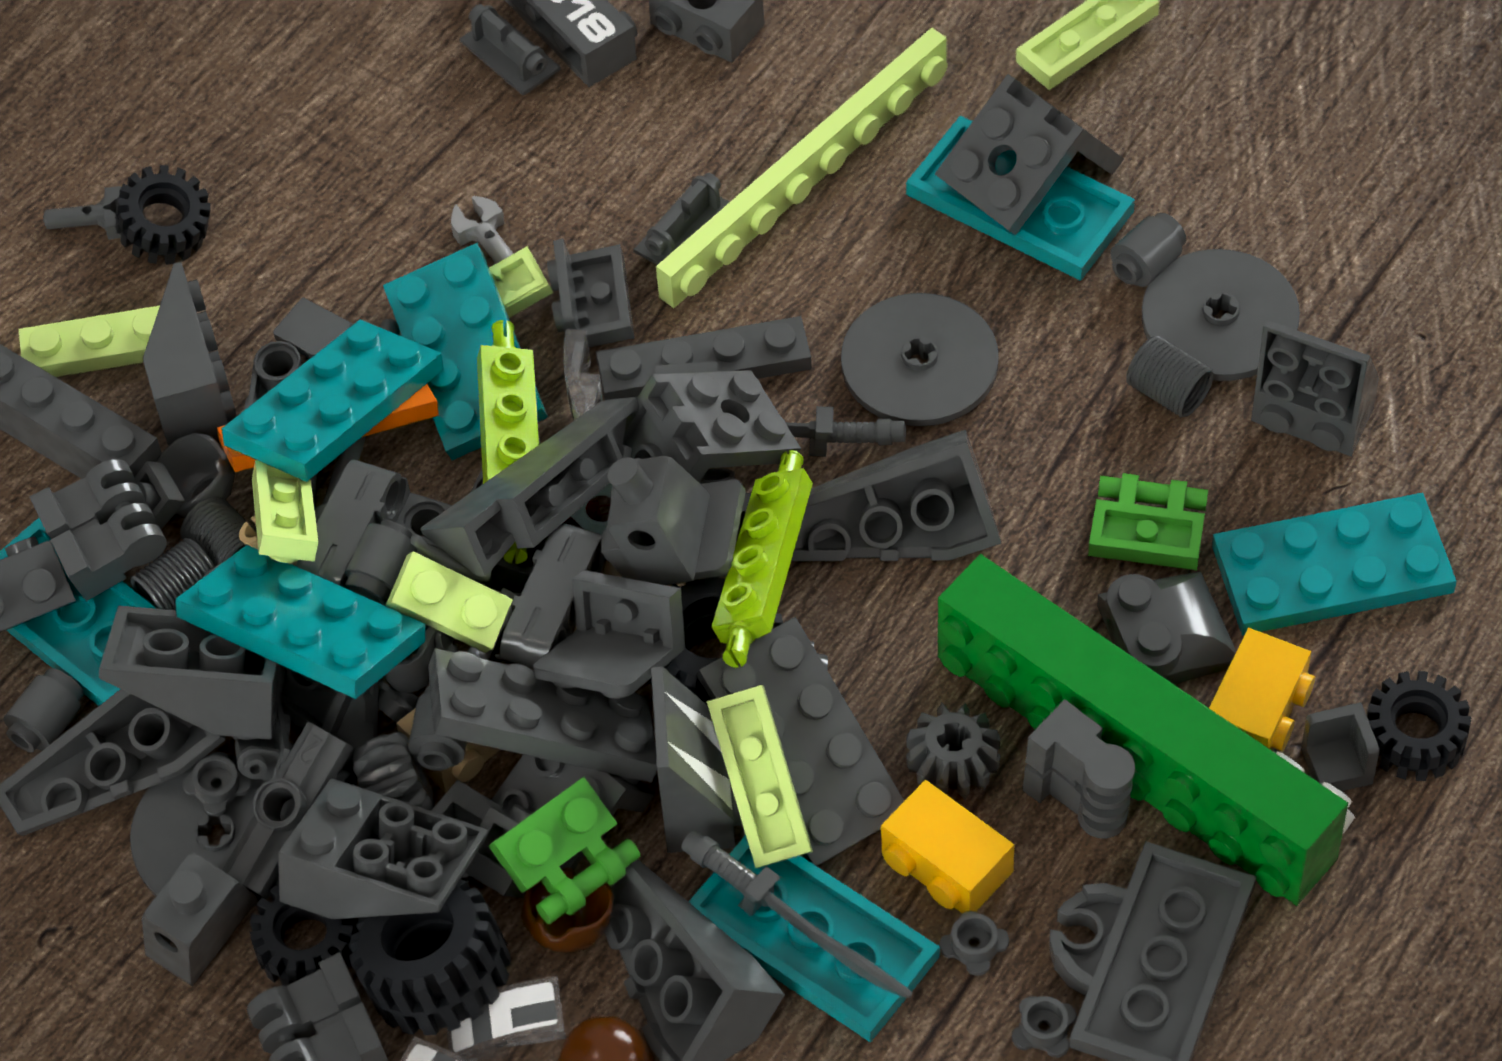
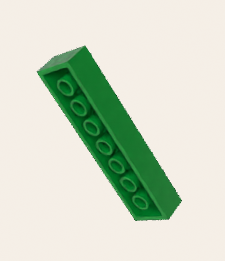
(1185, 756)

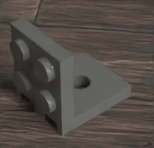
(1043, 146)
(708, 422)

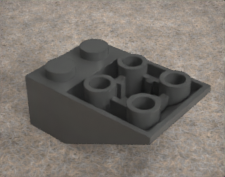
(182, 375)
(1313, 389)
(373, 856)

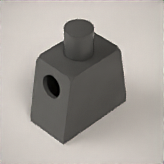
(657, 518)
(195, 912)

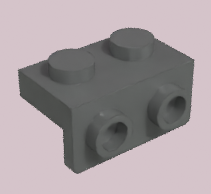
(591, 293)
(31, 583)

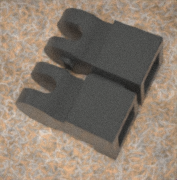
(100, 527)
(1080, 771)
(320, 1005)

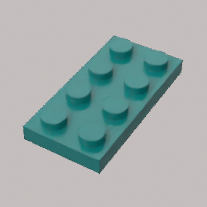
(1064, 230)
(453, 312)
(332, 400)
(1333, 563)
(301, 621)
(78, 633)
(805, 965)

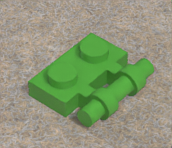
(1148, 532)
(552, 837)

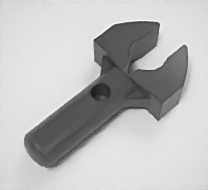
(99, 214)

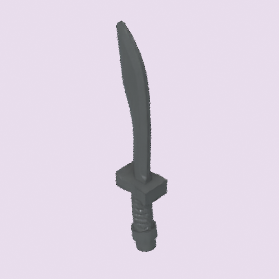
(826, 430)
(759, 892)

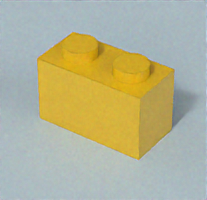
(1264, 687)
(946, 849)

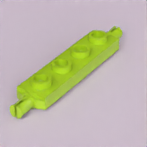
(506, 408)
(762, 558)

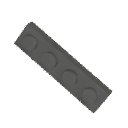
(763, 348)

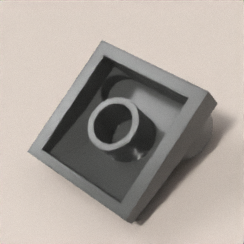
(1168, 625)

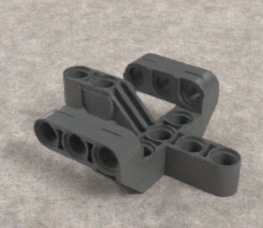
(539, 616)

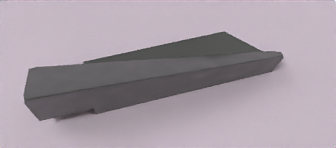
(535, 491)

